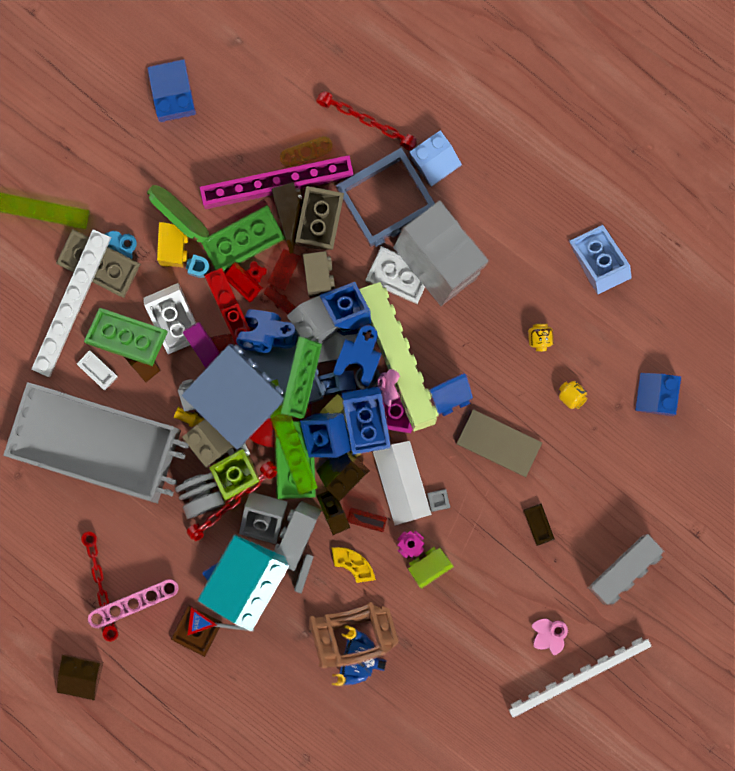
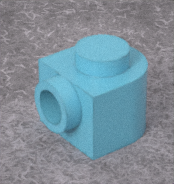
(197, 266)

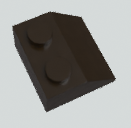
(342, 474)
(79, 677)

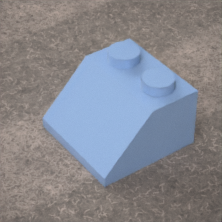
(435, 158)

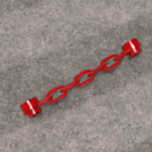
(325, 100)
(196, 531)
(101, 592)

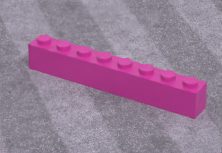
(261, 184)

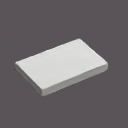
(395, 276)

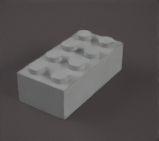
(625, 569)

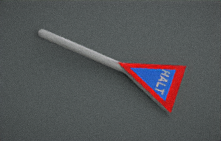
(199, 622)

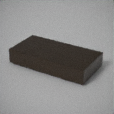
(538, 524)

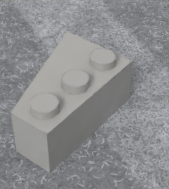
(298, 533)

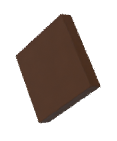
(197, 642)

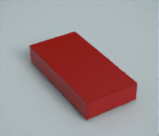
(243, 282)

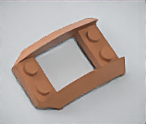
(325, 641)

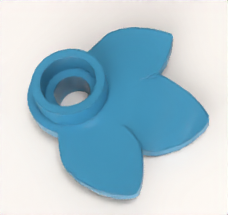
(117, 243)

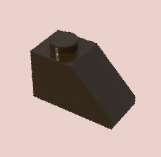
(333, 513)

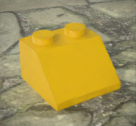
(171, 246)

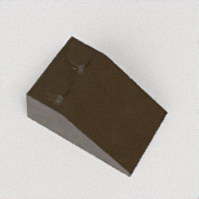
(288, 204)

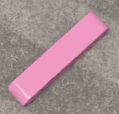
(140, 597)

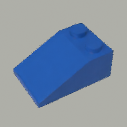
(171, 91)
(451, 394)
(366, 420)

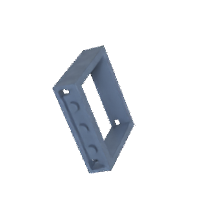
(371, 171)

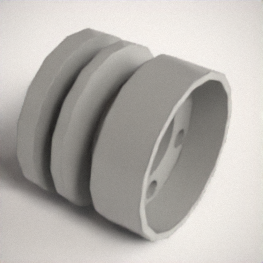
(199, 495)

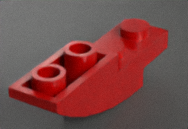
(227, 303)

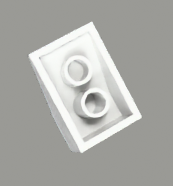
(170, 312)

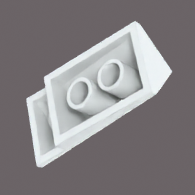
(402, 483)

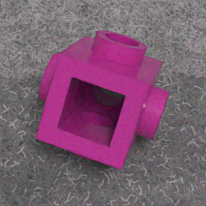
(405, 550)

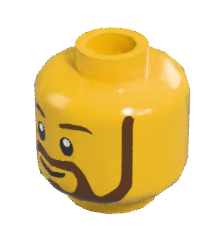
(540, 337)

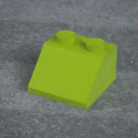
(234, 474)
(430, 567)

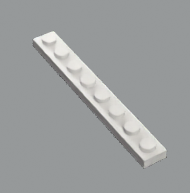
(71, 303)
(572, 680)

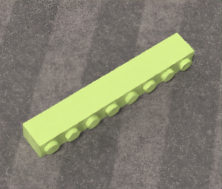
(397, 357)

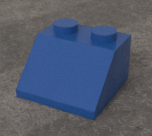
(347, 307)
(658, 394)

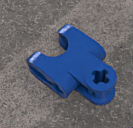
(268, 332)
(361, 354)

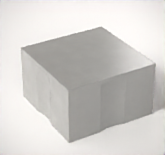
(440, 253)

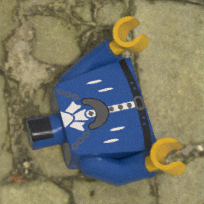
(361, 671)

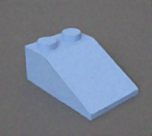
(601, 259)

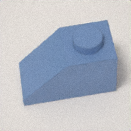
(338, 384)

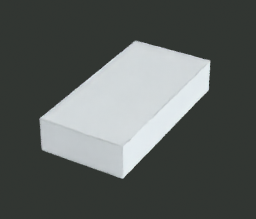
(97, 370)

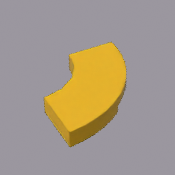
(354, 563)

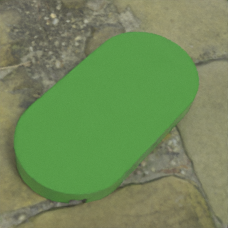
(177, 213)

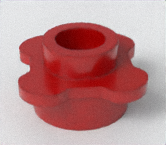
(260, 271)

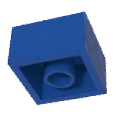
(326, 435)

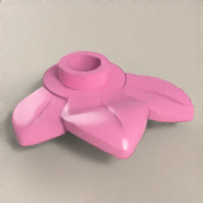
(386, 382)
(547, 637)

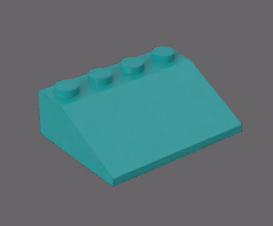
(243, 582)

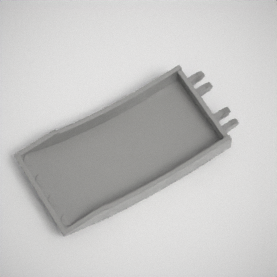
(94, 443)

